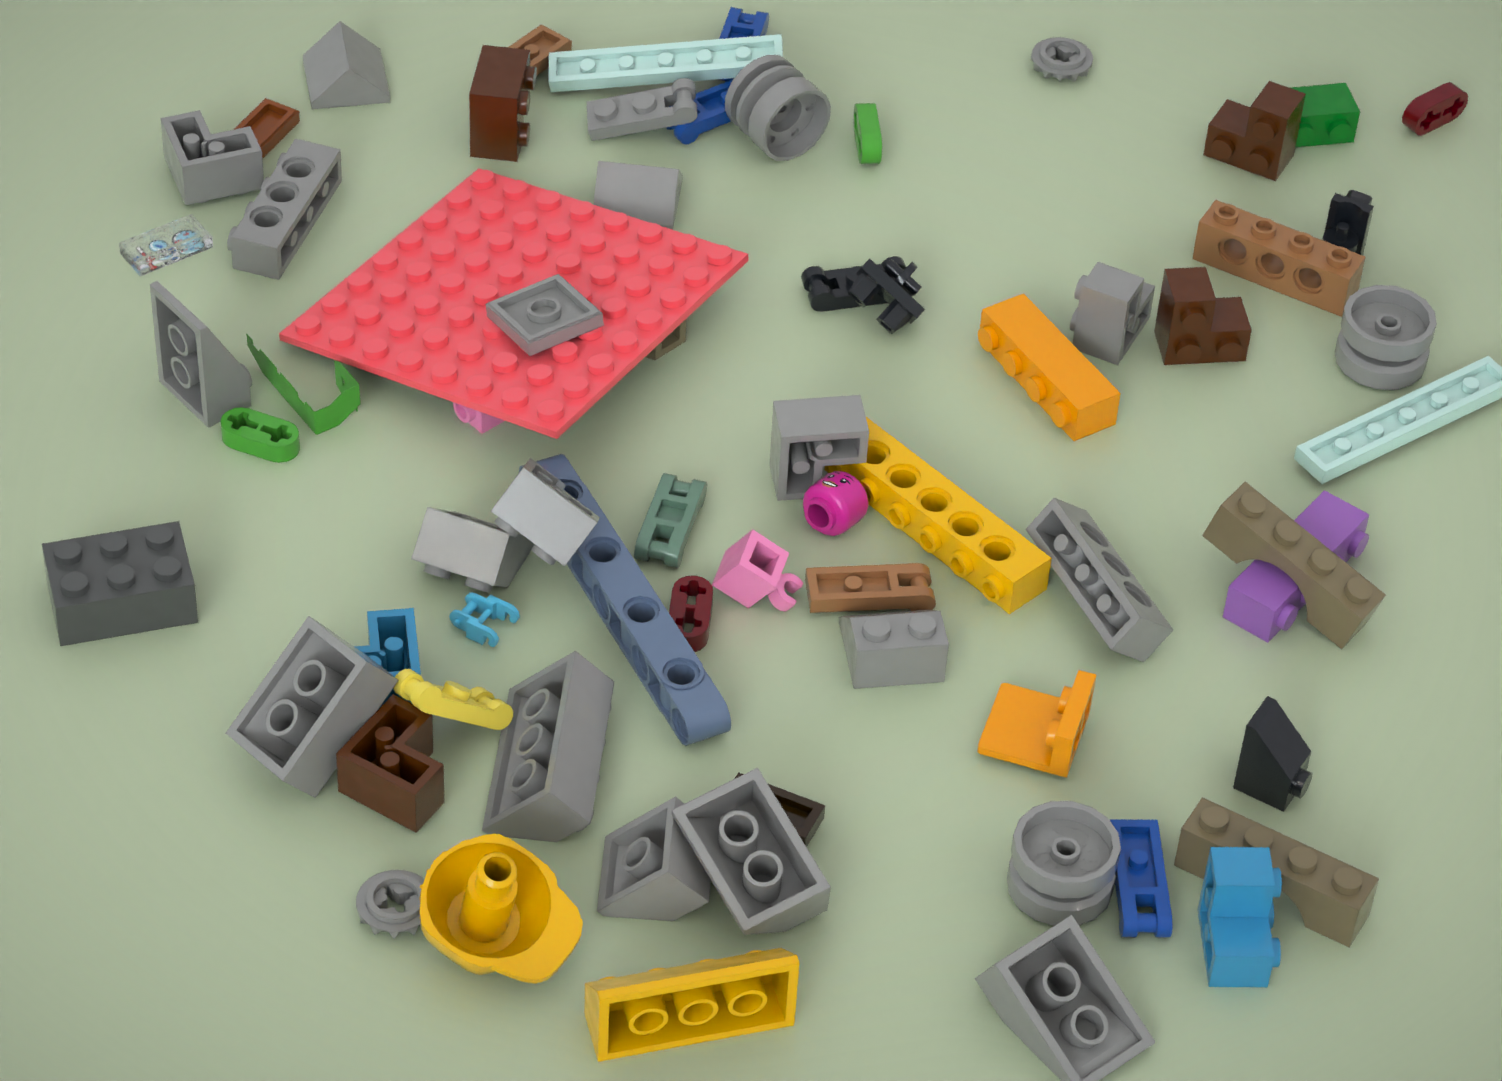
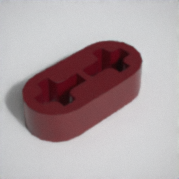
(1435, 108)
(696, 614)

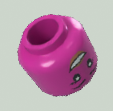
(835, 503)

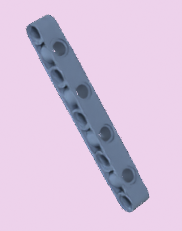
(642, 623)

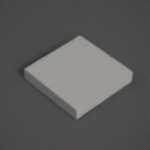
(544, 314)

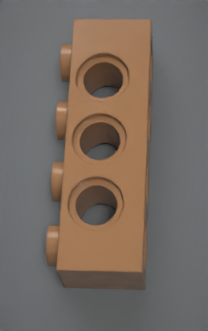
(1278, 257)

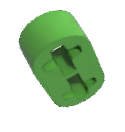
(867, 133)
(260, 435)

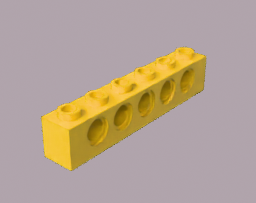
(949, 523)

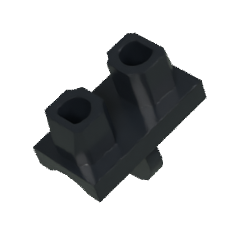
(1349, 221)
(901, 306)

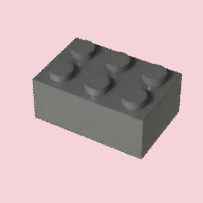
(120, 583)

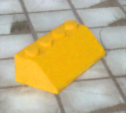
(692, 1003)

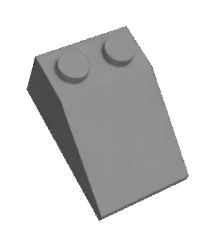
(195, 362)
(1066, 1005)

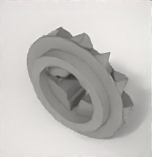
(1072, 58)
(373, 904)

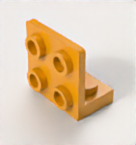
(1038, 727)

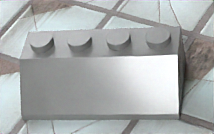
(550, 753)

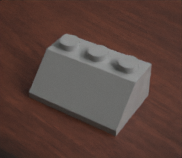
(310, 706)
(754, 855)

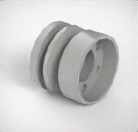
(777, 107)

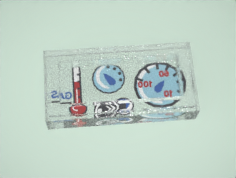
(165, 245)

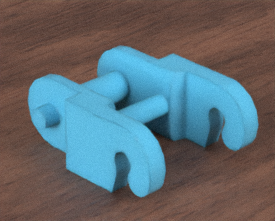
(489, 608)

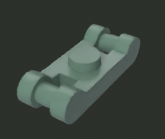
(670, 517)

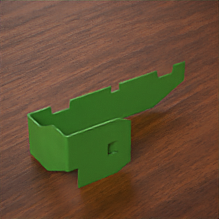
(324, 418)

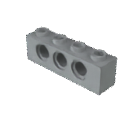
(285, 209)
(1099, 580)

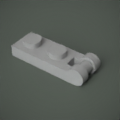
(642, 110)

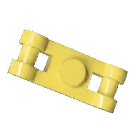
(454, 701)

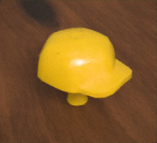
(498, 910)

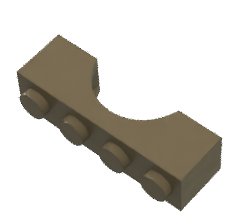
(1335, 593)
(1327, 892)

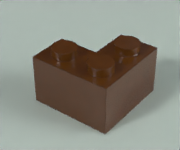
(499, 103)
(1257, 136)
(1195, 324)
(390, 765)

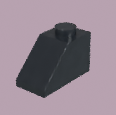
(1273, 758)

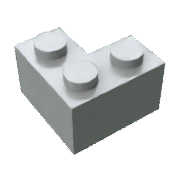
(208, 163)
(1110, 312)
(812, 436)
(544, 514)

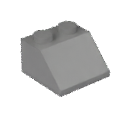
(469, 548)
(895, 648)
(651, 869)

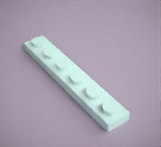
(657, 62)
(1401, 420)

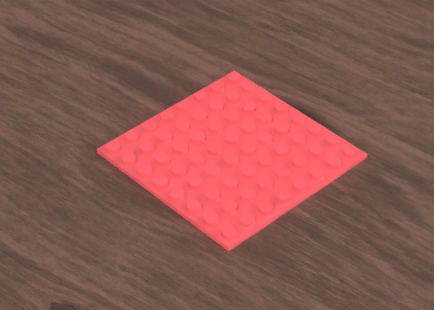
(422, 300)

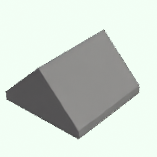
(345, 70)
(639, 191)

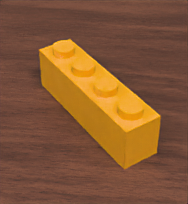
(1048, 367)

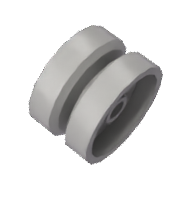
(1385, 337)
(1063, 862)

